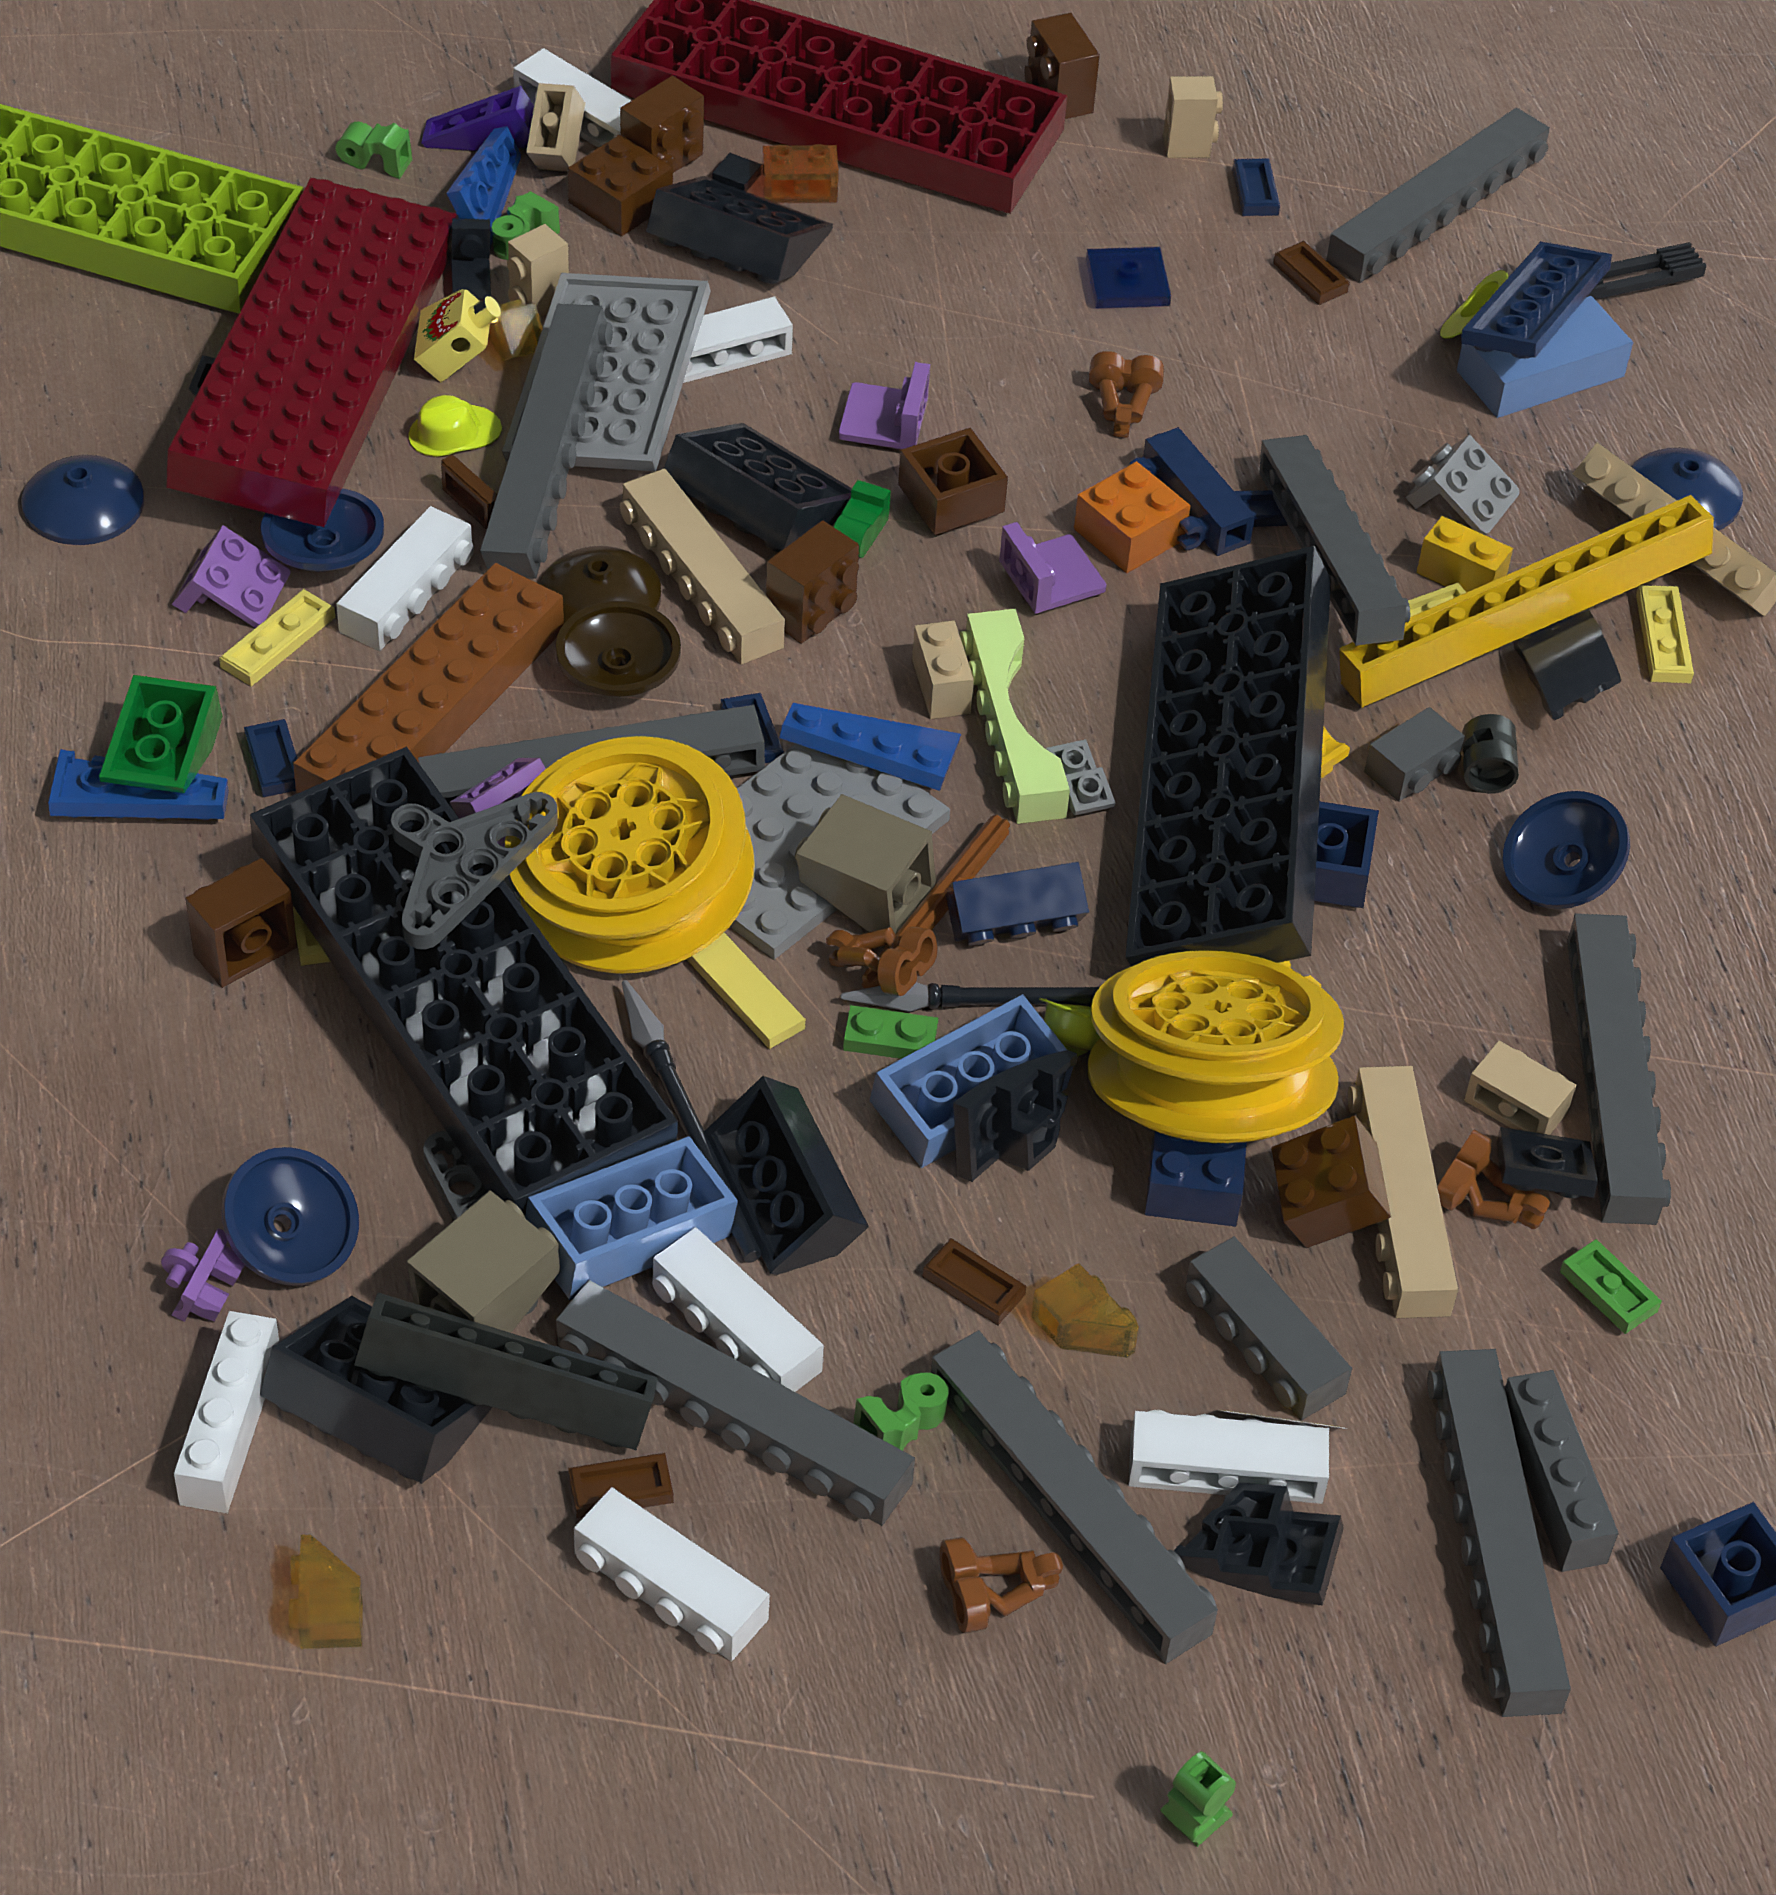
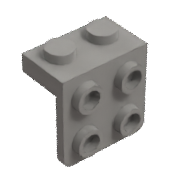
(1468, 483)

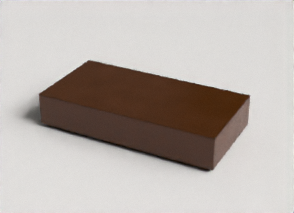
(1311, 272)
(467, 489)
(974, 1281)
(640, 1479)

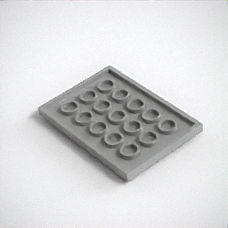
(643, 366)
(783, 808)

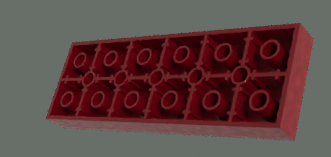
(834, 86)
(312, 353)

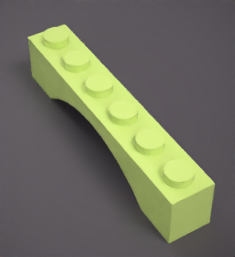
(1032, 775)

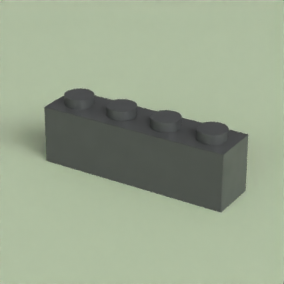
(1267, 1328)
(1559, 1472)

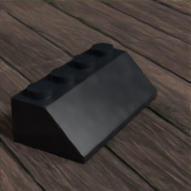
(785, 1177)

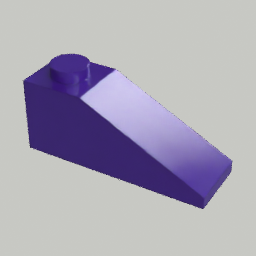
(472, 124)

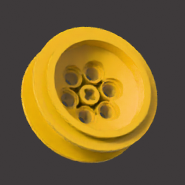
(619, 816)
(1215, 1046)

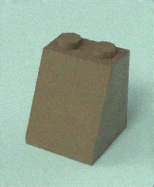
(868, 863)
(485, 1265)

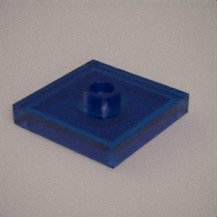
(1128, 277)

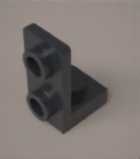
(471, 256)

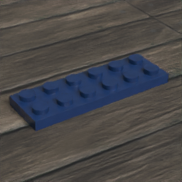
(1536, 300)

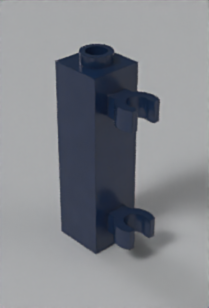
(1215, 509)

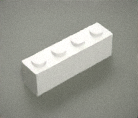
(602, 103)
(740, 338)
(405, 578)
(735, 1311)
(226, 1414)
(1219, 1453)
(671, 1575)

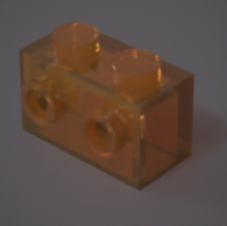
(800, 174)

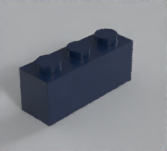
(1017, 903)

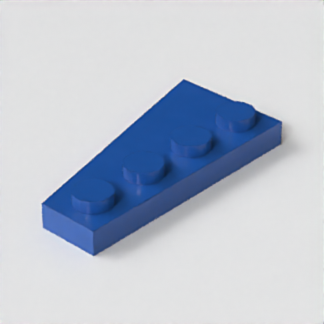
(486, 179)
(880, 744)
(80, 793)

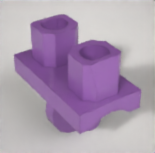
(199, 1295)

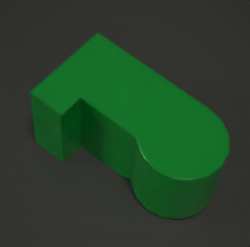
(865, 514)

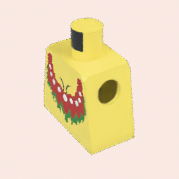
(453, 332)

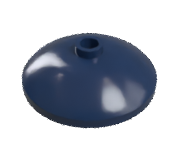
(1697, 474)
(83, 500)
(348, 536)
(1556, 834)
(310, 1203)

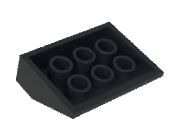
(735, 228)
(755, 483)
(378, 1415)

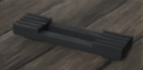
(1675, 261)

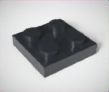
(1546, 1163)

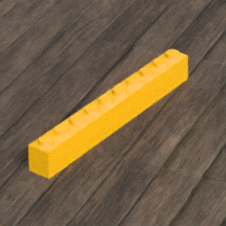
(1529, 600)

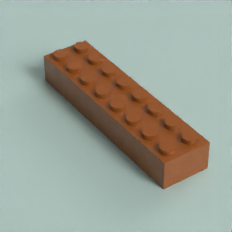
(442, 677)

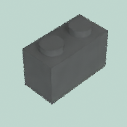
(1414, 754)

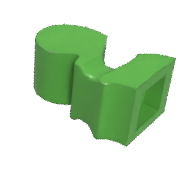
(362, 142)
(525, 215)
(919, 1405)
(1199, 1798)

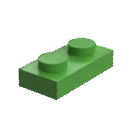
(887, 1032)
(1610, 1286)

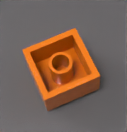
(1130, 516)

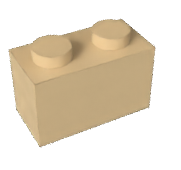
(1191, 117)
(555, 127)
(536, 266)
(942, 669)
(1519, 1091)

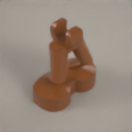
(1141, 377)
(897, 965)
(1460, 1180)
(973, 1597)

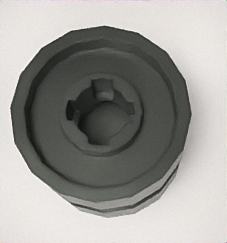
(1490, 753)

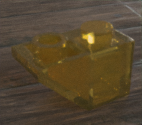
(516, 330)
(1084, 1316)
(328, 1599)

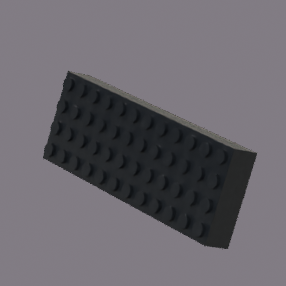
(1233, 763)
(484, 1017)

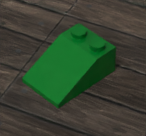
(162, 734)

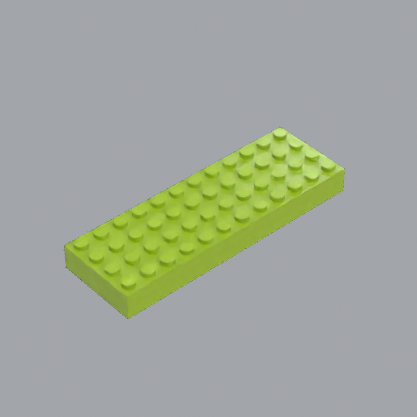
(137, 210)

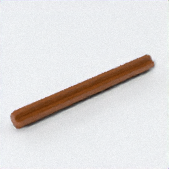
(963, 868)

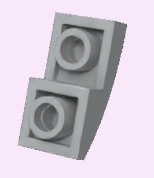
(1086, 782)

